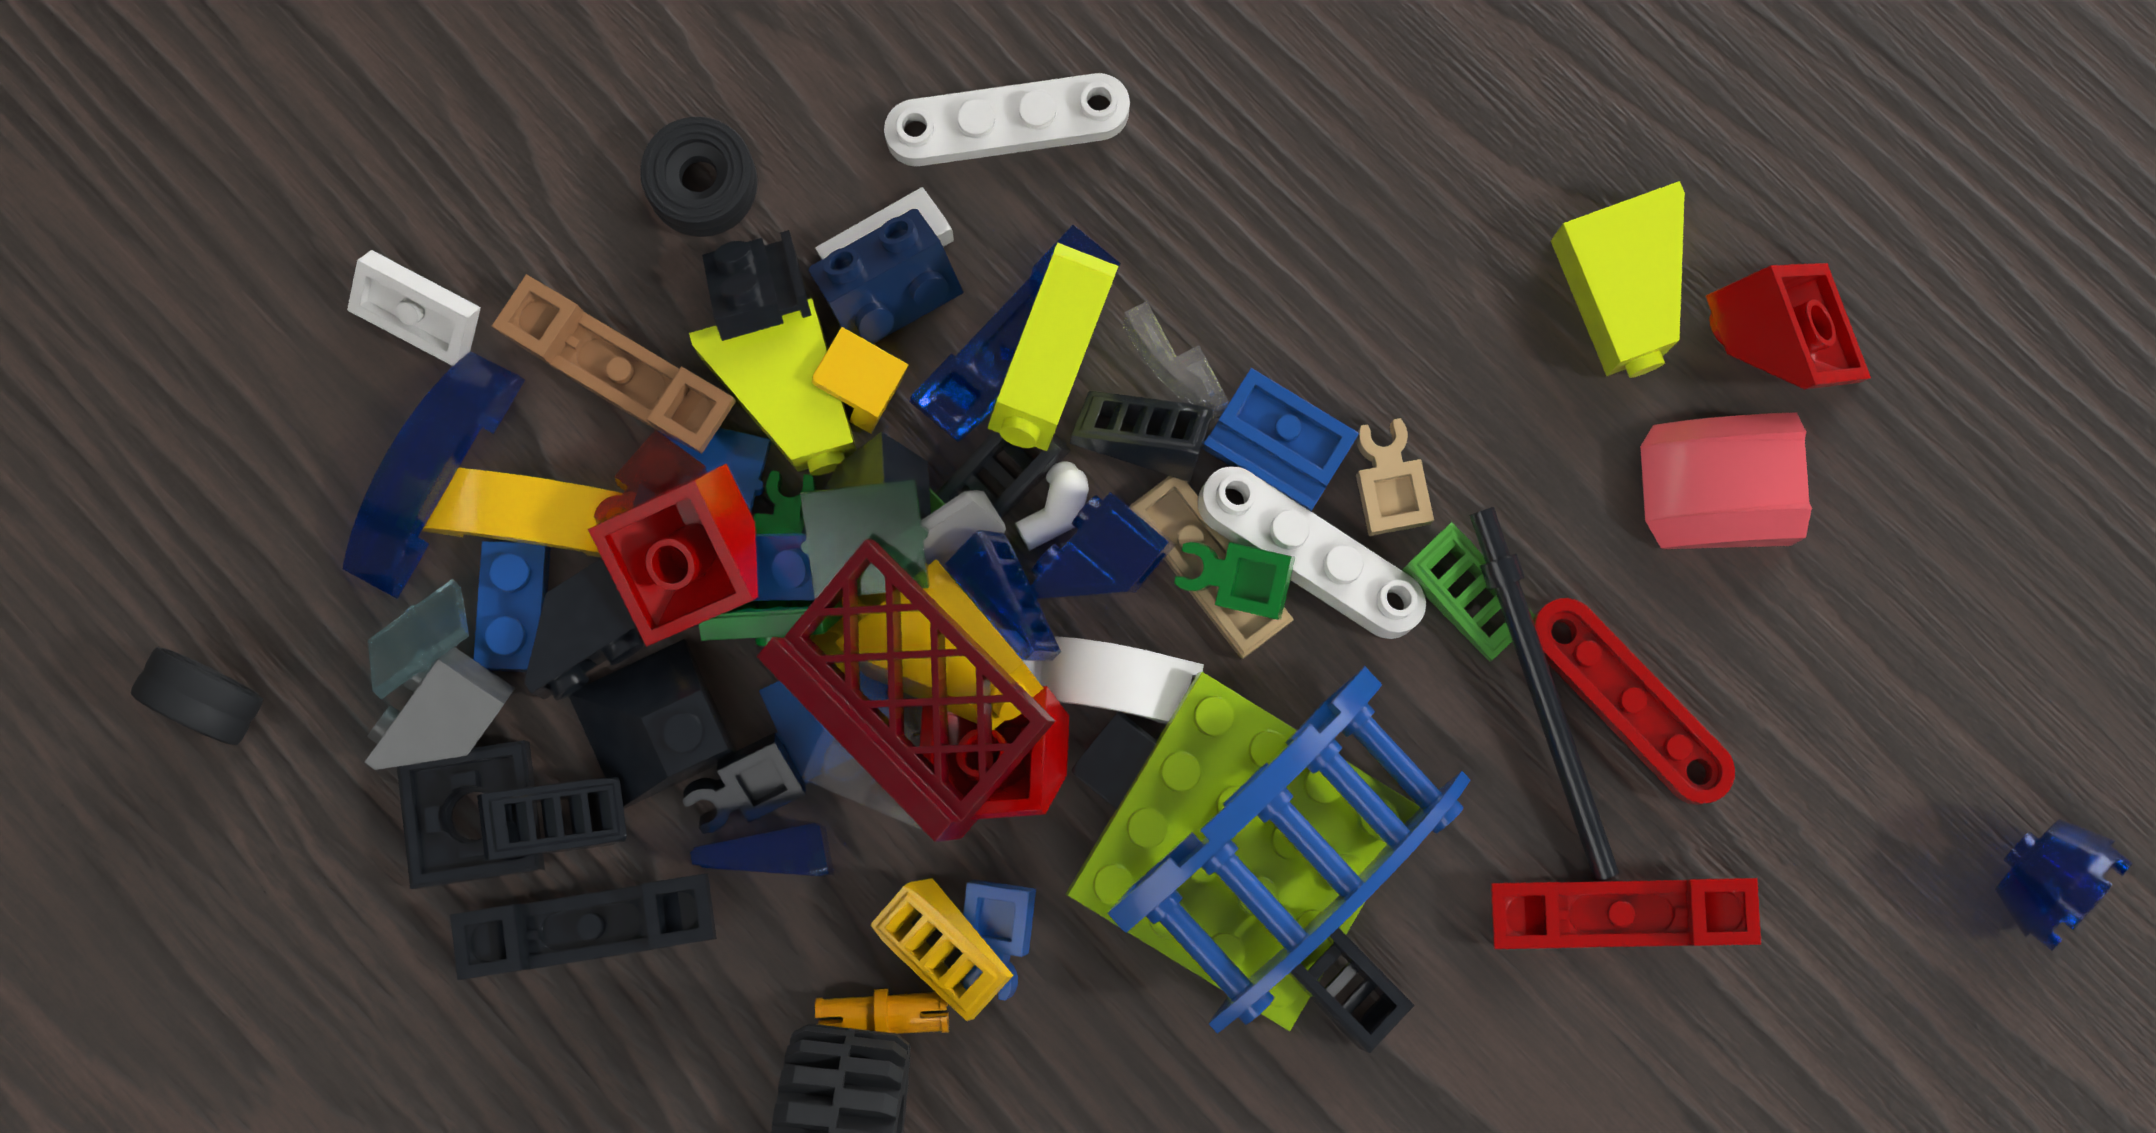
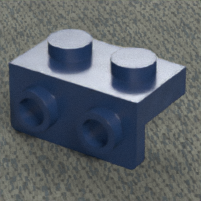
(887, 278)

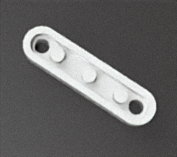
(1007, 119)
(1325, 558)

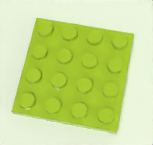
(1194, 767)

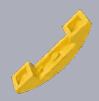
(518, 510)

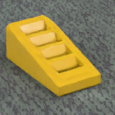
(910, 945)

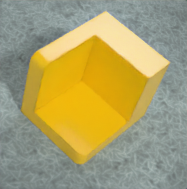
(859, 377)

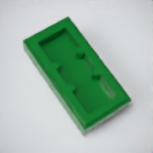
(761, 621)

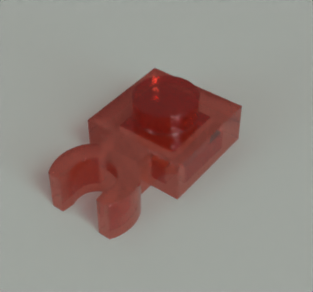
(649, 472)

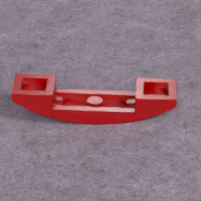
(1625, 913)

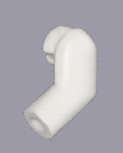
(1064, 500)

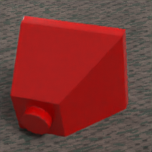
(1789, 326)
(682, 555)
(1033, 781)

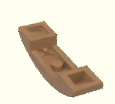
(613, 365)

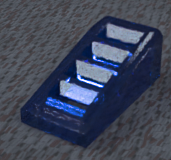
(999, 588)
(784, 851)

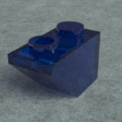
(1106, 555)

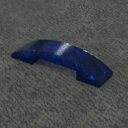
(968, 384)
(420, 467)

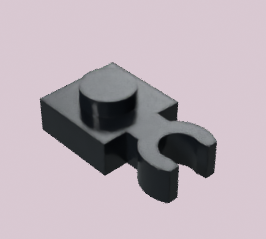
(751, 780)

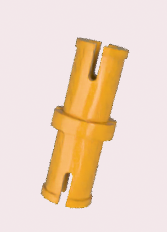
(886, 1012)

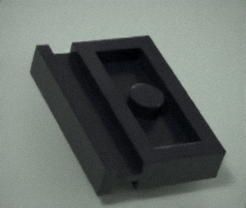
(754, 285)

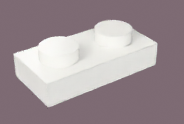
(413, 308)

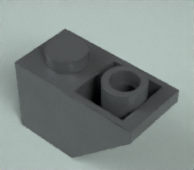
(444, 715)

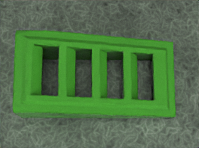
(1453, 609)

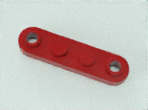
(1634, 702)

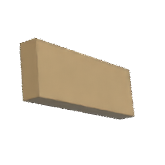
(1175, 512)

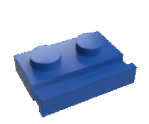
(1280, 439)

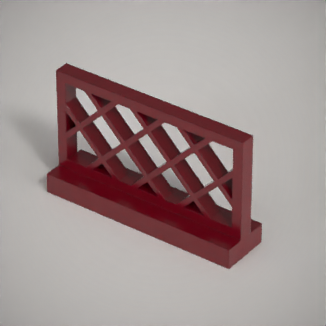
(880, 742)

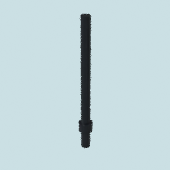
(1503, 574)

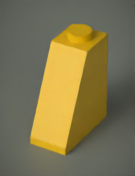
(959, 670)

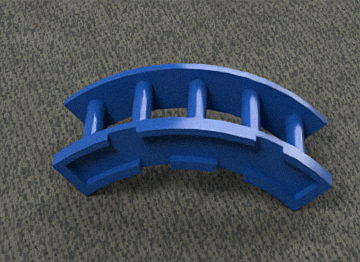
(1269, 799)

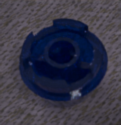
(2058, 879)

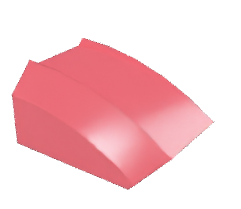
(1727, 482)

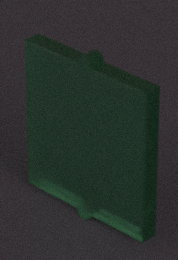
(846, 516)

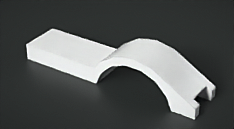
(1116, 677)

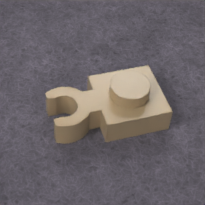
(1393, 490)

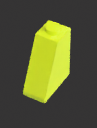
(1628, 277)
(1051, 348)
(773, 383)

